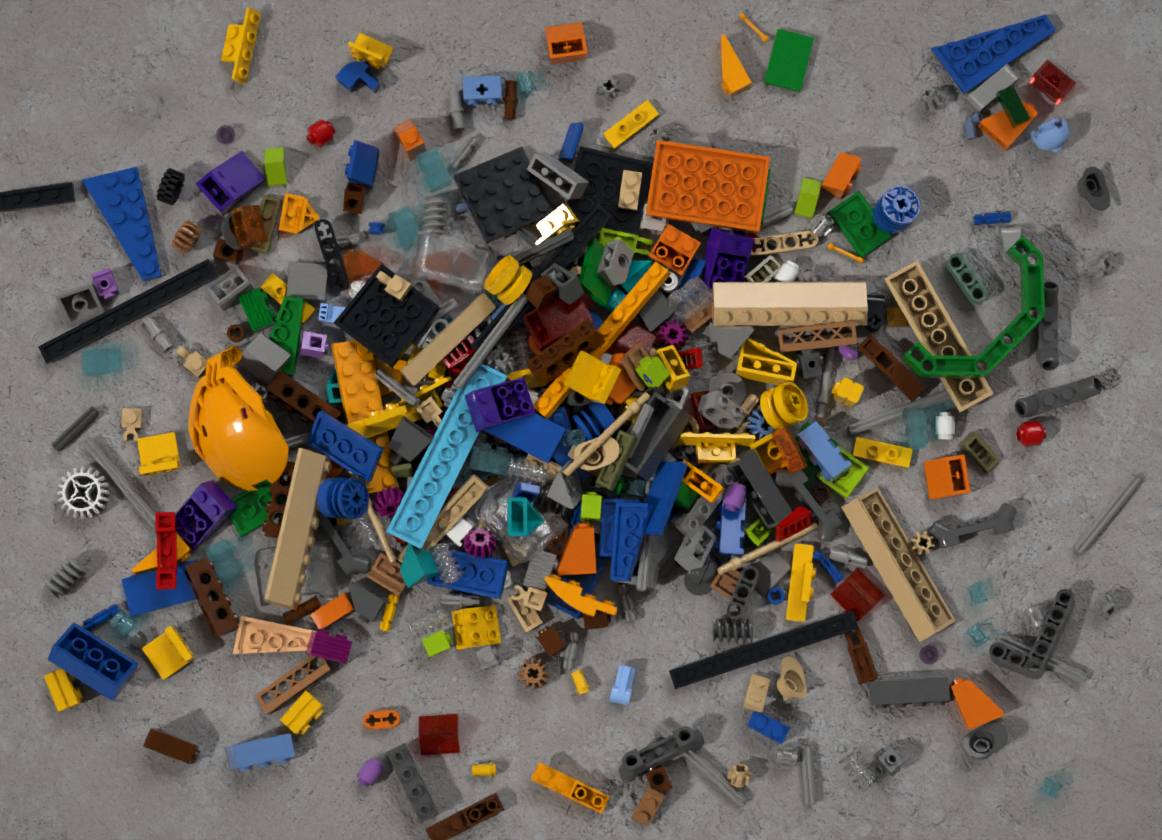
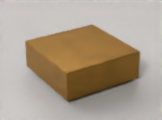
(895, 317)

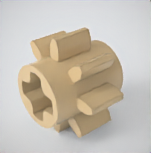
(923, 537)
(739, 775)

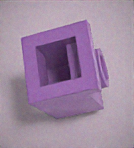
(111, 289)
(314, 345)

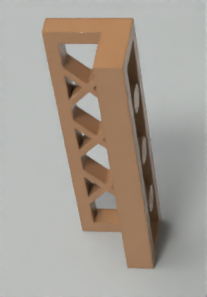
(818, 340)
(297, 688)

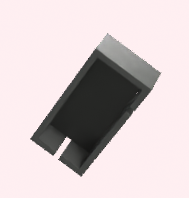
(658, 437)

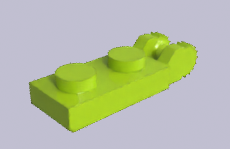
(607, 236)

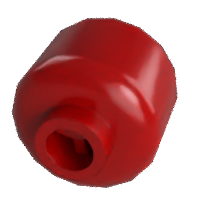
(320, 133)
(1031, 433)

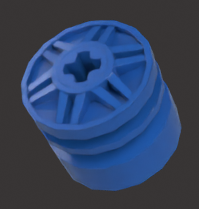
(896, 209)
(595, 423)
(342, 498)

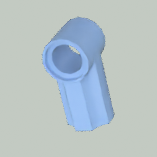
(622, 689)

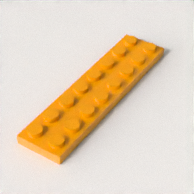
(359, 397)

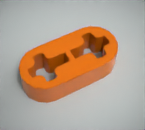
(381, 714)

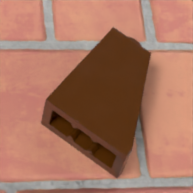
(171, 746)

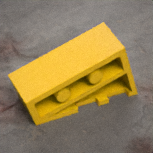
(763, 364)

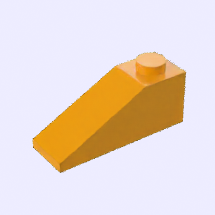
(733, 74)
(701, 483)
(150, 561)

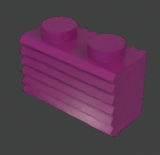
(329, 647)

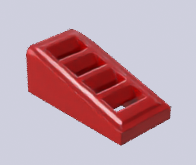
(698, 351)
(447, 362)
(795, 522)

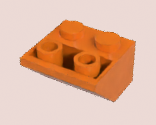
(566, 43)
(839, 178)
(675, 249)
(947, 477)

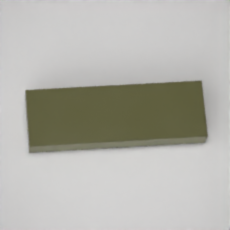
(270, 210)
(611, 473)

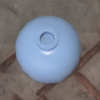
(1051, 135)

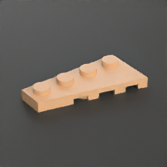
(269, 637)

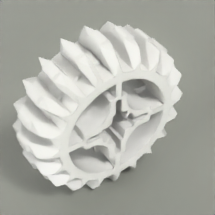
(93, 506)

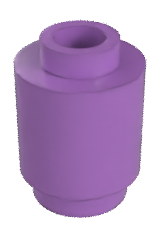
(734, 497)
(370, 772)

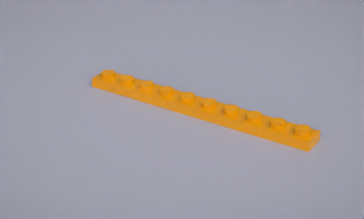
(610, 330)

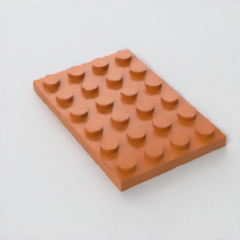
(707, 186)

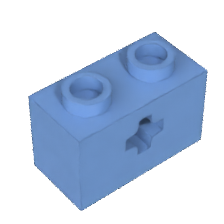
(473, 86)

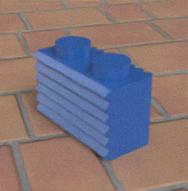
(768, 726)

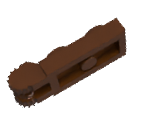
(861, 658)

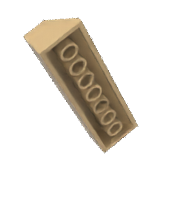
(788, 303)
(935, 330)
(297, 530)
(898, 564)

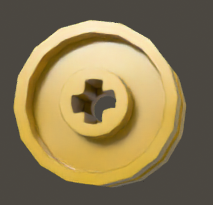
(508, 280)
(783, 405)

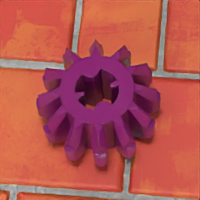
(666, 332)
(387, 501)
(480, 542)

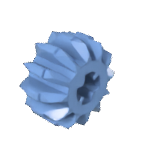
(755, 424)

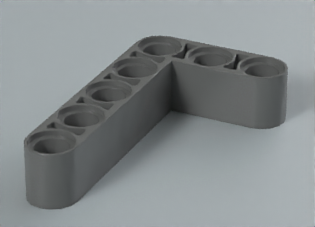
(1042, 641)

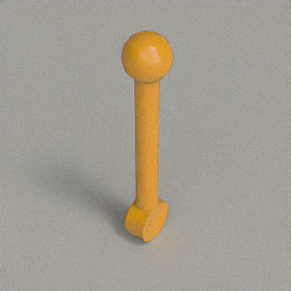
(765, 38)
(831, 246)

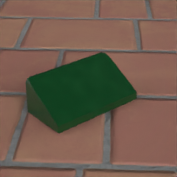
(1012, 106)

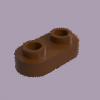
(562, 539)

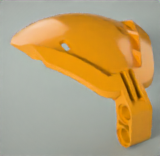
(234, 447)

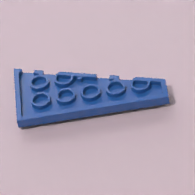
(984, 54)
(125, 210)

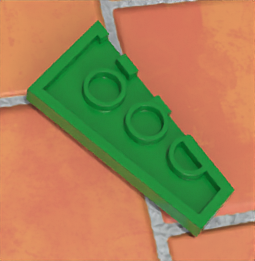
(288, 330)

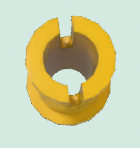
(580, 682)
(484, 770)

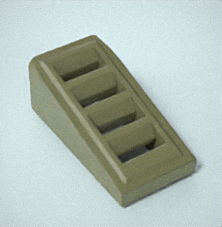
(751, 277)
(975, 456)
(403, 471)

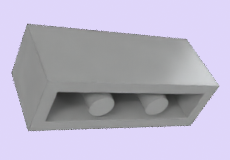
(557, 175)

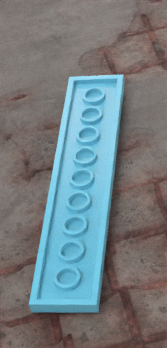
(440, 464)

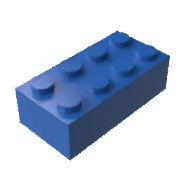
(93, 661)

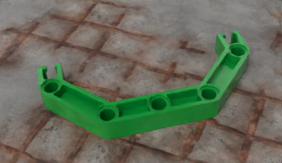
(1031, 299)

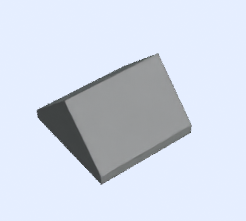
(307, 281)
(229, 287)
(80, 304)
(728, 339)
(264, 358)
(565, 489)
(770, 568)

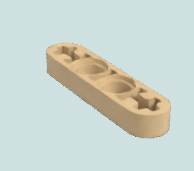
(781, 245)

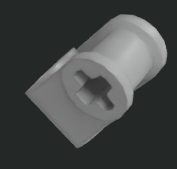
(1007, 238)
(432, 333)

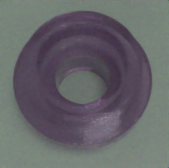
(221, 130)
(935, 654)

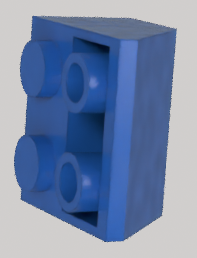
(362, 163)

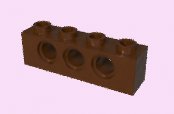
(564, 352)
(283, 384)
(273, 508)
(217, 626)

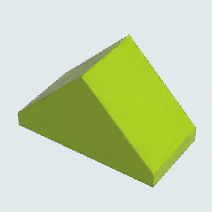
(275, 166)
(807, 198)
(758, 532)

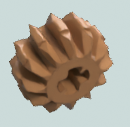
(186, 237)
(534, 667)

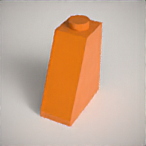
(1000, 129)
(409, 139)
(623, 386)
(579, 551)
(973, 704)

